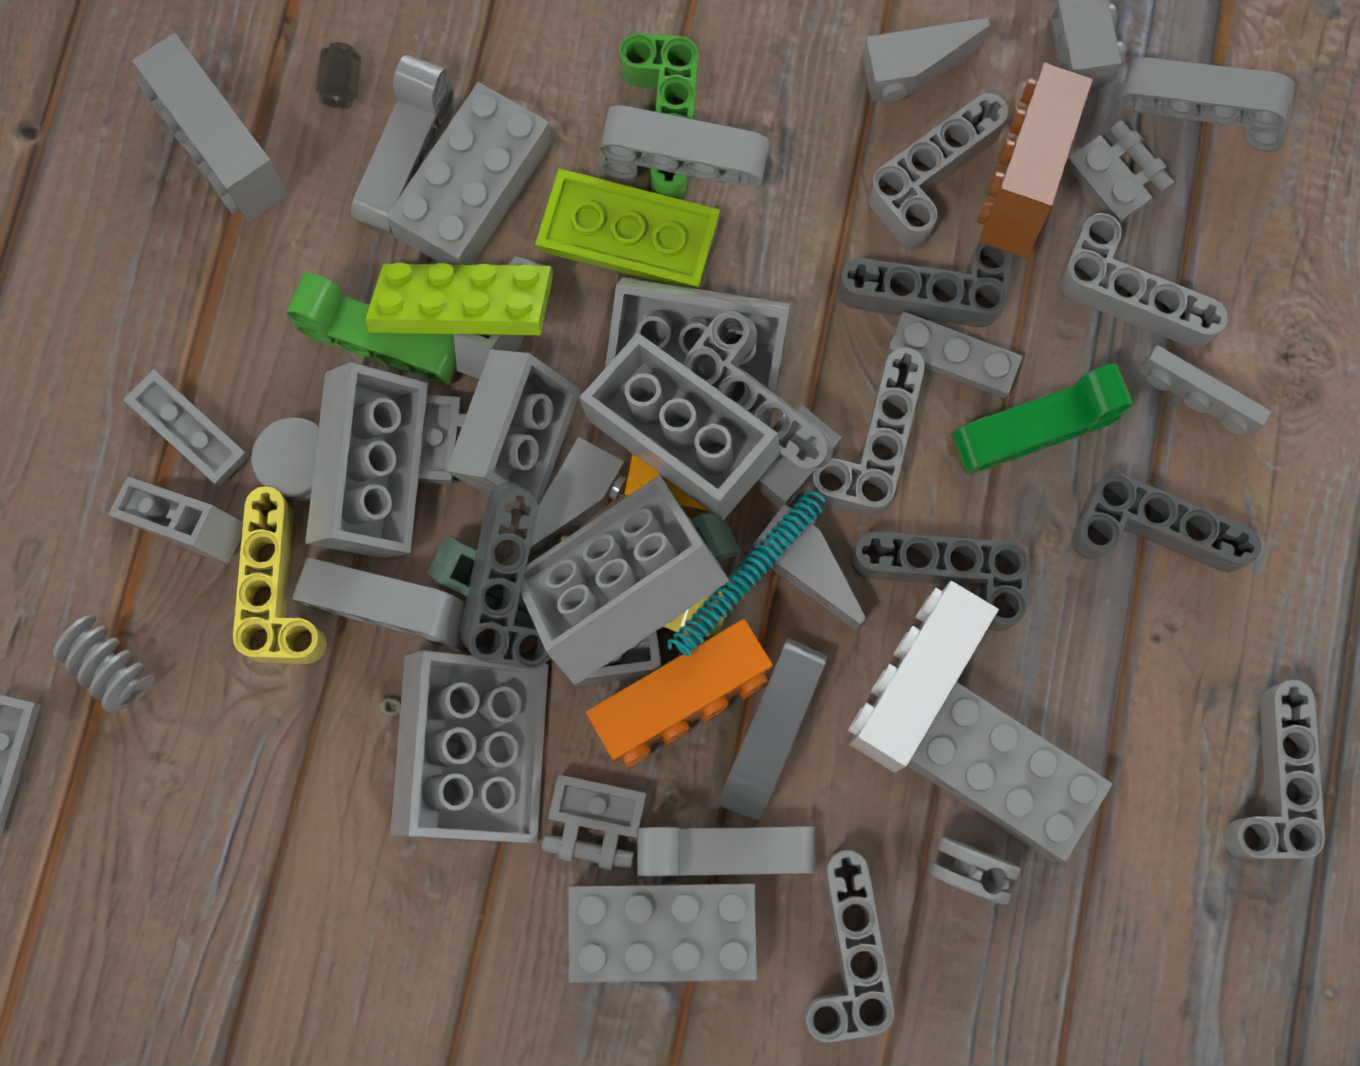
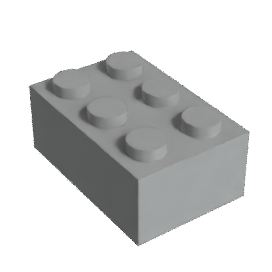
(513, 425)

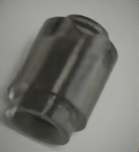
(338, 75)

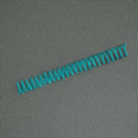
(719, 609)

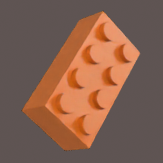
(680, 693)

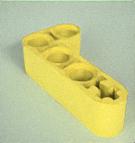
(274, 574)

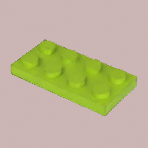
(627, 230)
(460, 299)

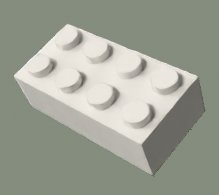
(923, 677)

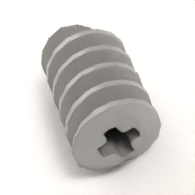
(99, 666)

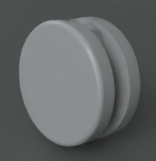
(286, 457)
(975, 871)

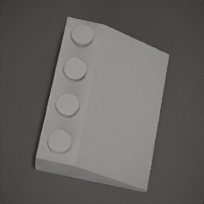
(679, 315)
(618, 580)
(469, 749)

